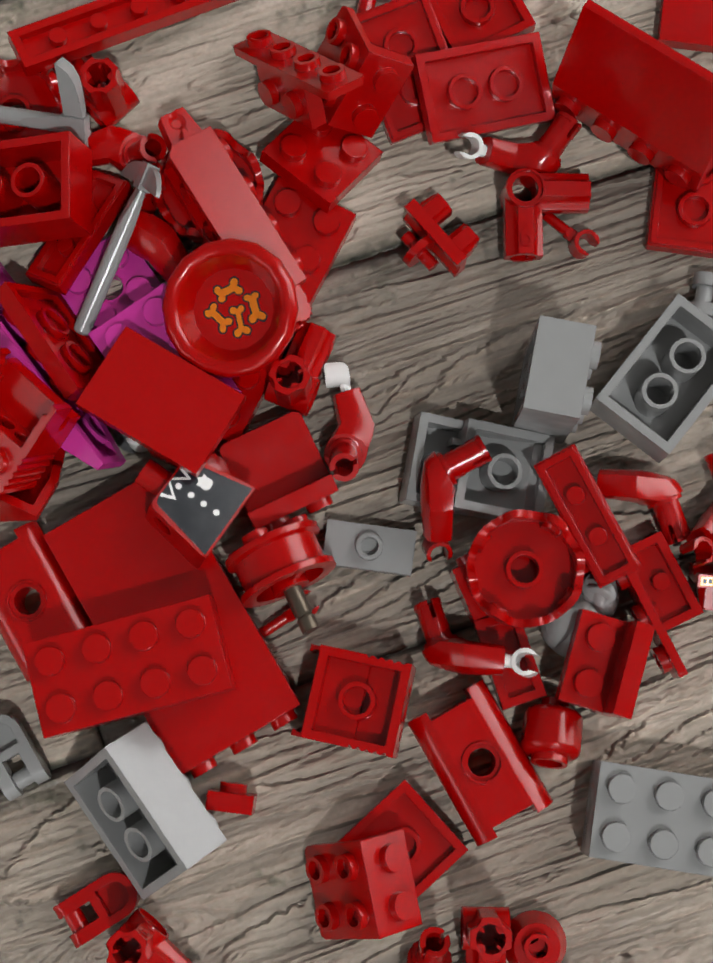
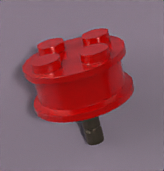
(281, 567)

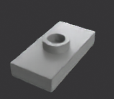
(370, 547)

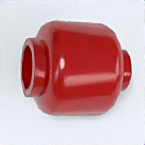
(552, 733)

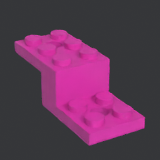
(136, 307)

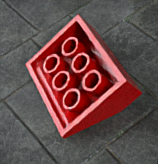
(638, 95)

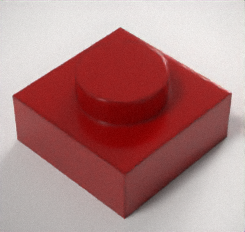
(231, 798)

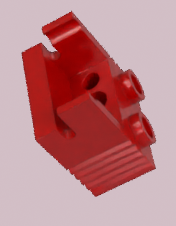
(31, 425)
(358, 701)

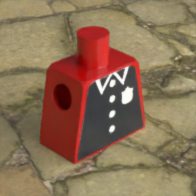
(191, 509)

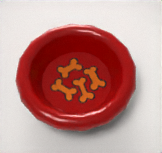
(230, 307)

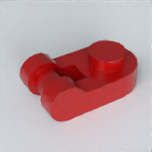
(112, 900)

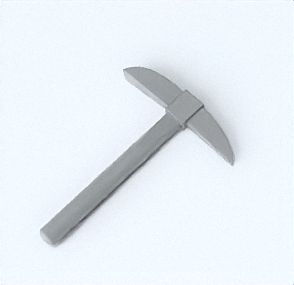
(73, 105)
(146, 180)

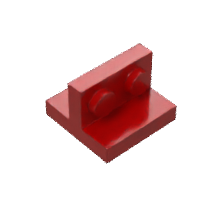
(605, 664)

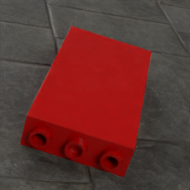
(127, 568)

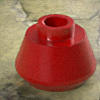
(539, 926)

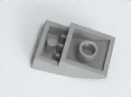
(493, 488)

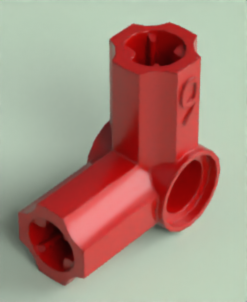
(105, 92)
(550, 195)
(296, 377)
(485, 934)
(143, 941)

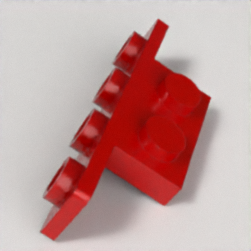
(295, 77)
(660, 598)

